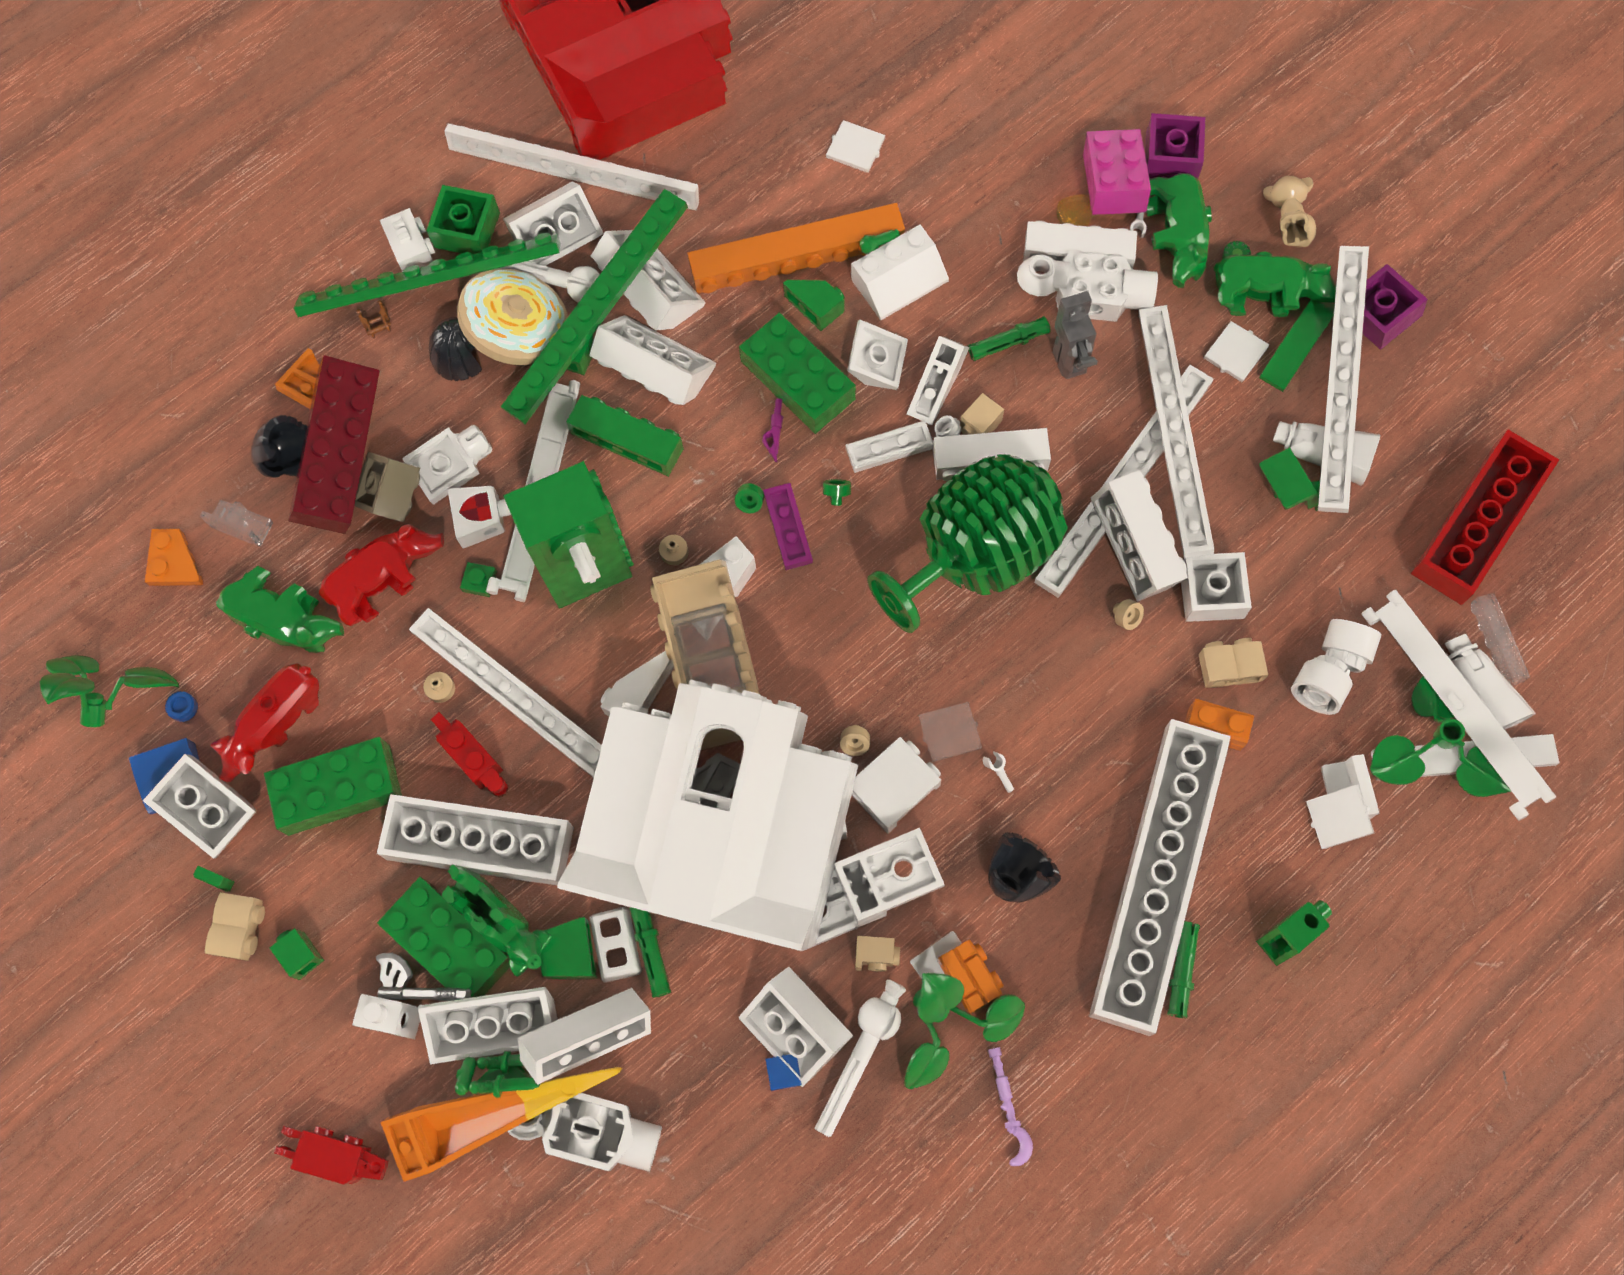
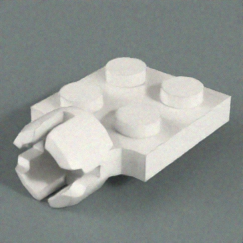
(448, 460)

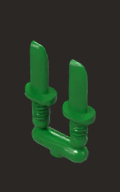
(465, 1075)

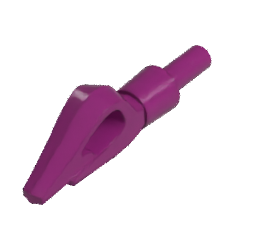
(776, 426)

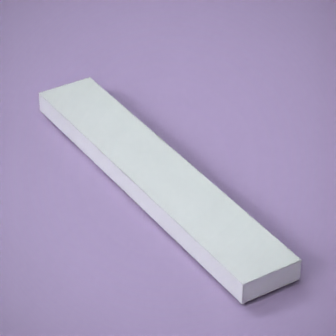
(1538, 749)

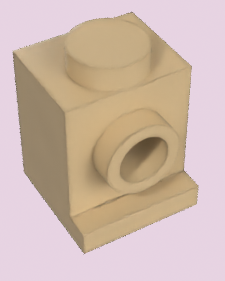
(876, 953)

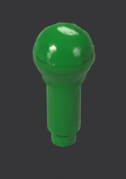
(870, 243)

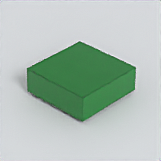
(213, 879)

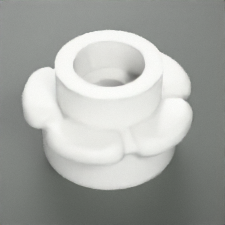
(947, 426)

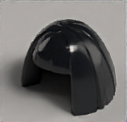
(452, 352)
(278, 446)
(1020, 869)

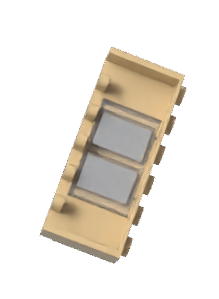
(704, 633)

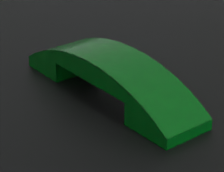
(1297, 344)

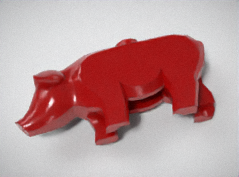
(373, 569)
(267, 719)

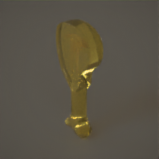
(1075, 210)

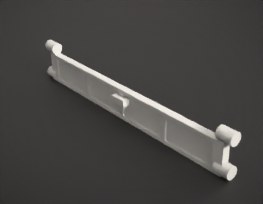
(545, 462)
(1463, 703)

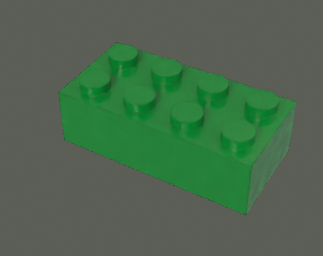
(797, 373)
(332, 786)
(443, 940)

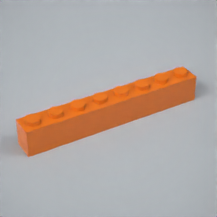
(789, 249)

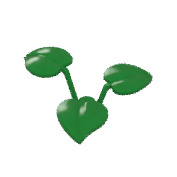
(93, 709)
(1399, 763)
(933, 1002)

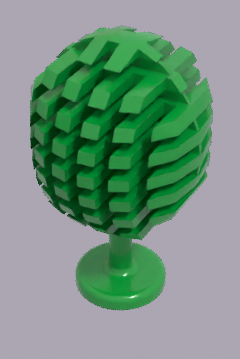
(981, 532)

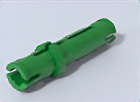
(1020, 334)
(651, 954)
(1183, 971)

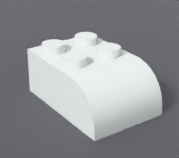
(200, 805)

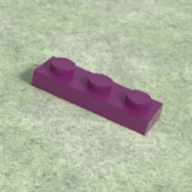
(788, 526)

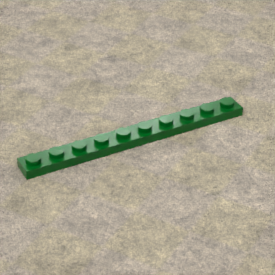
(435, 272)
(594, 306)

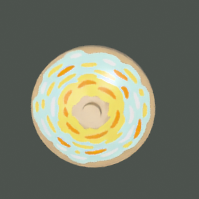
(509, 315)

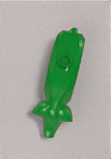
(1185, 224)
(1271, 279)
(279, 618)
(496, 919)

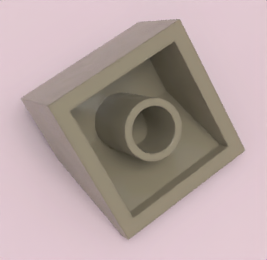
(387, 487)

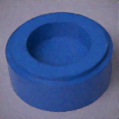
(181, 706)

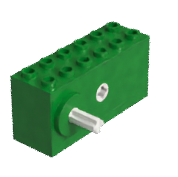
(571, 533)

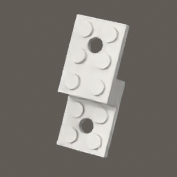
(868, 886)

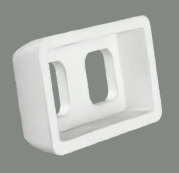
(624, 939)

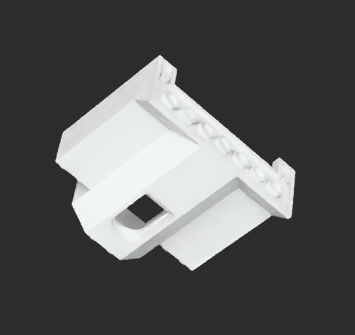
(741, 868)

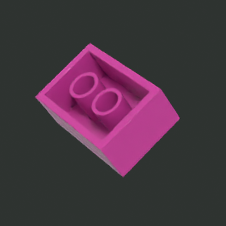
(1116, 172)

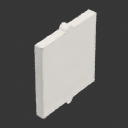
(855, 146)
(1236, 351)
(1340, 816)

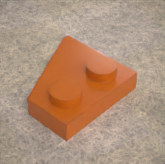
(300, 379)
(170, 560)

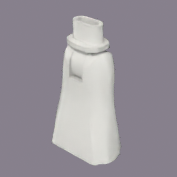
(1307, 444)
(1488, 682)

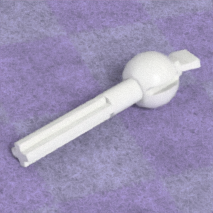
(576, 282)
(878, 1021)

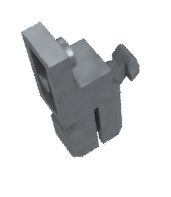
(1075, 336)

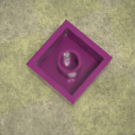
(1174, 145)
(1390, 306)

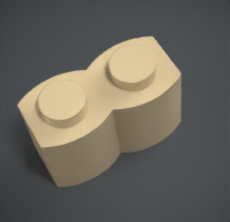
(1233, 664)
(234, 926)

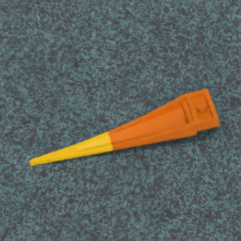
(446, 1130)

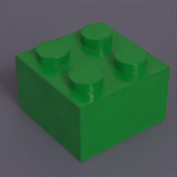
(463, 220)

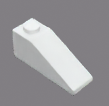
(937, 379)
(640, 685)

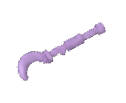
(1012, 1125)

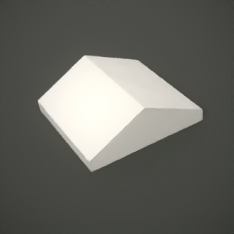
(877, 356)

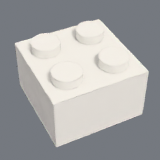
(1216, 587)

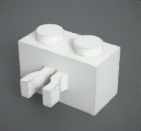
(406, 239)

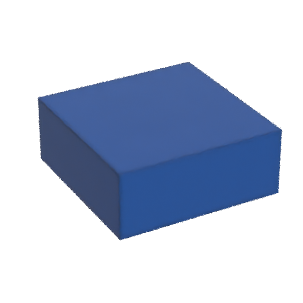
(780, 1074)

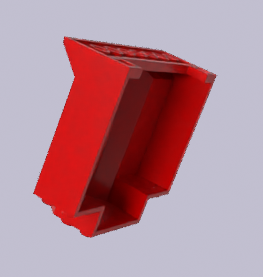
(625, 71)

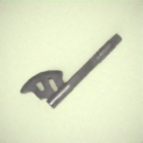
(399, 991)

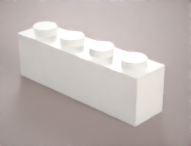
(1060, 239)
(959, 451)
(584, 1035)

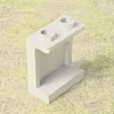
(895, 783)

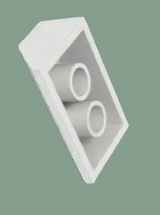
(559, 212)
(899, 272)
(795, 1022)

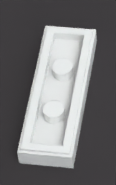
(889, 446)

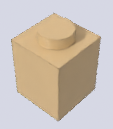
(981, 416)

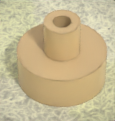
(673, 550)
(1128, 614)
(439, 687)
(855, 740)

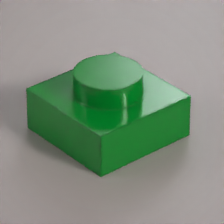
(477, 578)

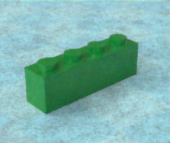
(625, 435)

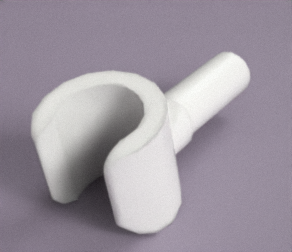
(1139, 223)
(998, 767)

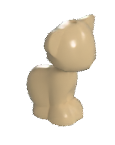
(1288, 194)

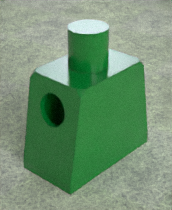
(1295, 931)
(569, 952)

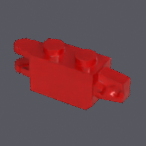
(470, 755)
(332, 1157)

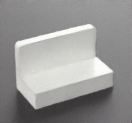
(1349, 773)

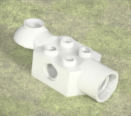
(1105, 277)
(593, 1133)

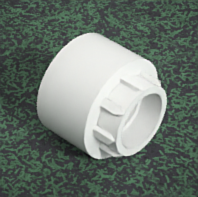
(1351, 643)
(1323, 684)

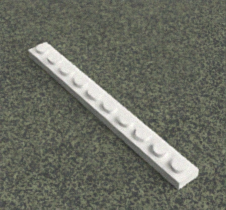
(568, 165)
(1343, 380)
(1176, 433)
(1089, 528)
(508, 690)

